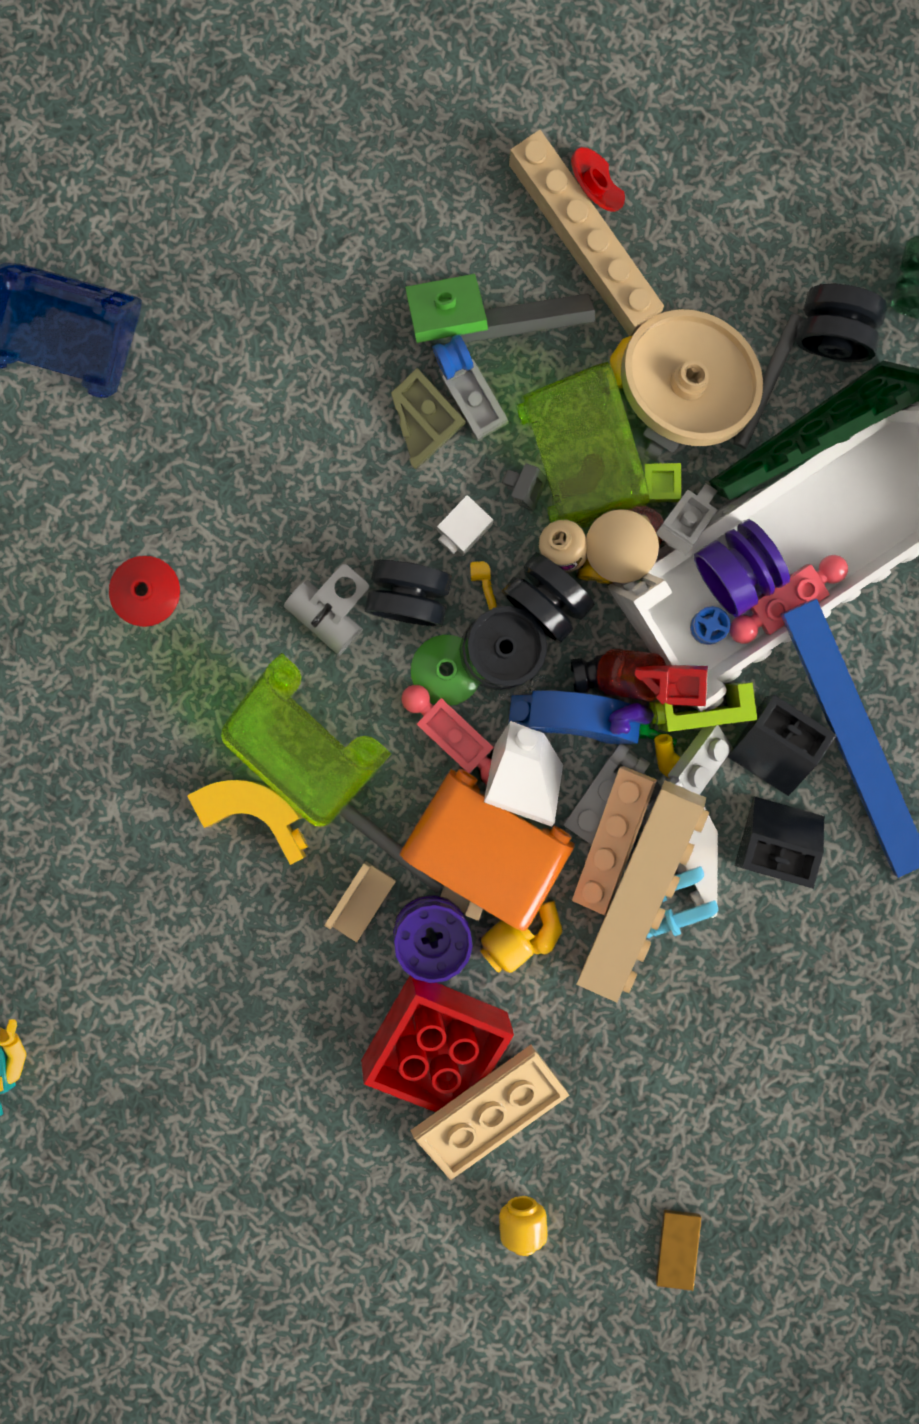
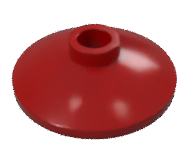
(594, 179)
(159, 600)

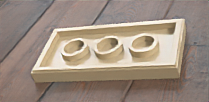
(490, 1112)

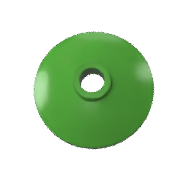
(426, 665)

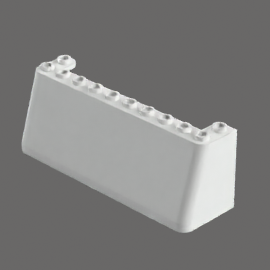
(841, 502)

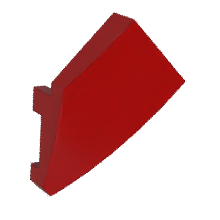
(676, 683)

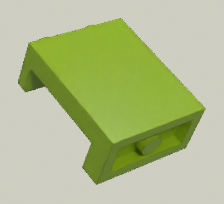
(739, 708)

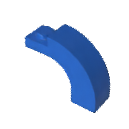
(571, 714)

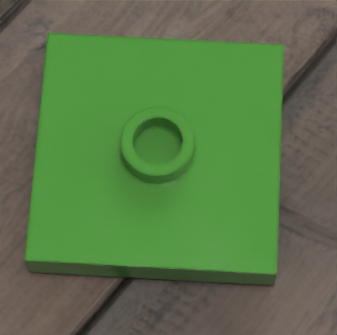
(446, 308)

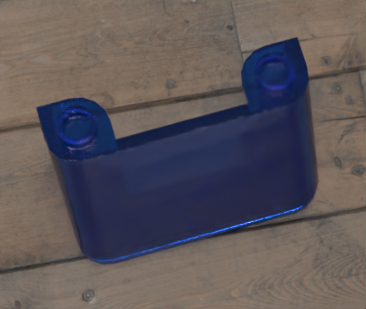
(66, 326)

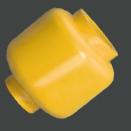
(506, 947)
(523, 1225)

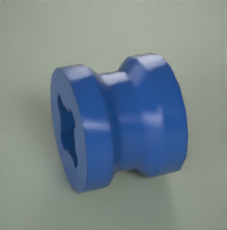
(453, 356)
(713, 619)

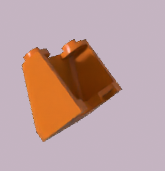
(486, 851)

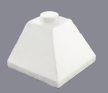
(524, 774)

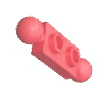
(803, 586)
(449, 730)

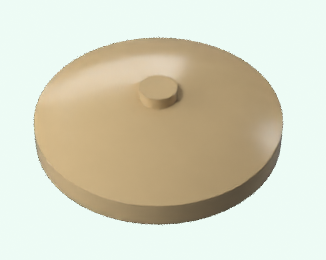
(691, 377)

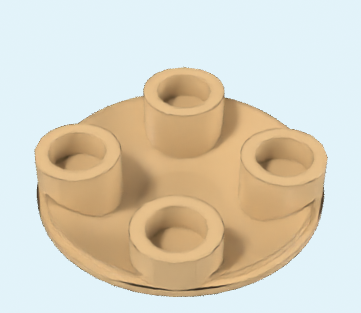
(622, 546)

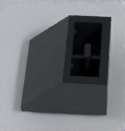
(781, 745)
(782, 842)

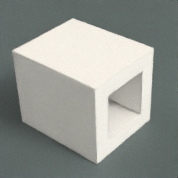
(464, 526)

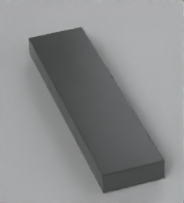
(535, 317)

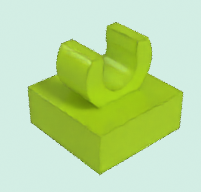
(663, 482)

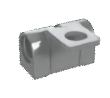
(326, 612)

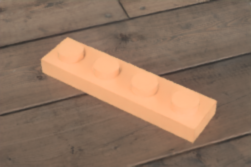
(614, 840)

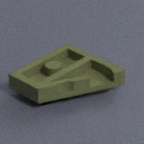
(424, 417)

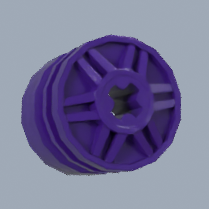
(747, 564)
(438, 959)

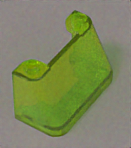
(585, 446)
(296, 751)

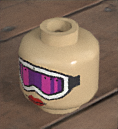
(564, 544)

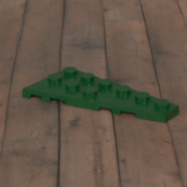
(855, 407)

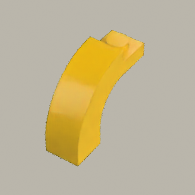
(253, 798)

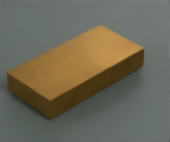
(678, 1250)

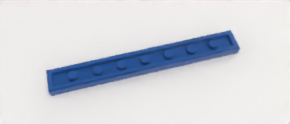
(854, 735)

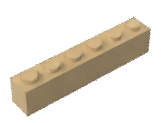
(584, 232)
(642, 890)

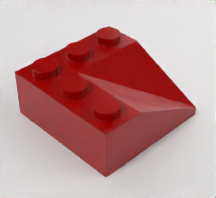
(435, 1045)

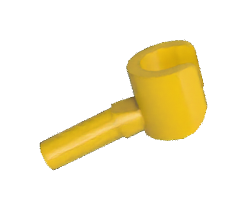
(481, 572)

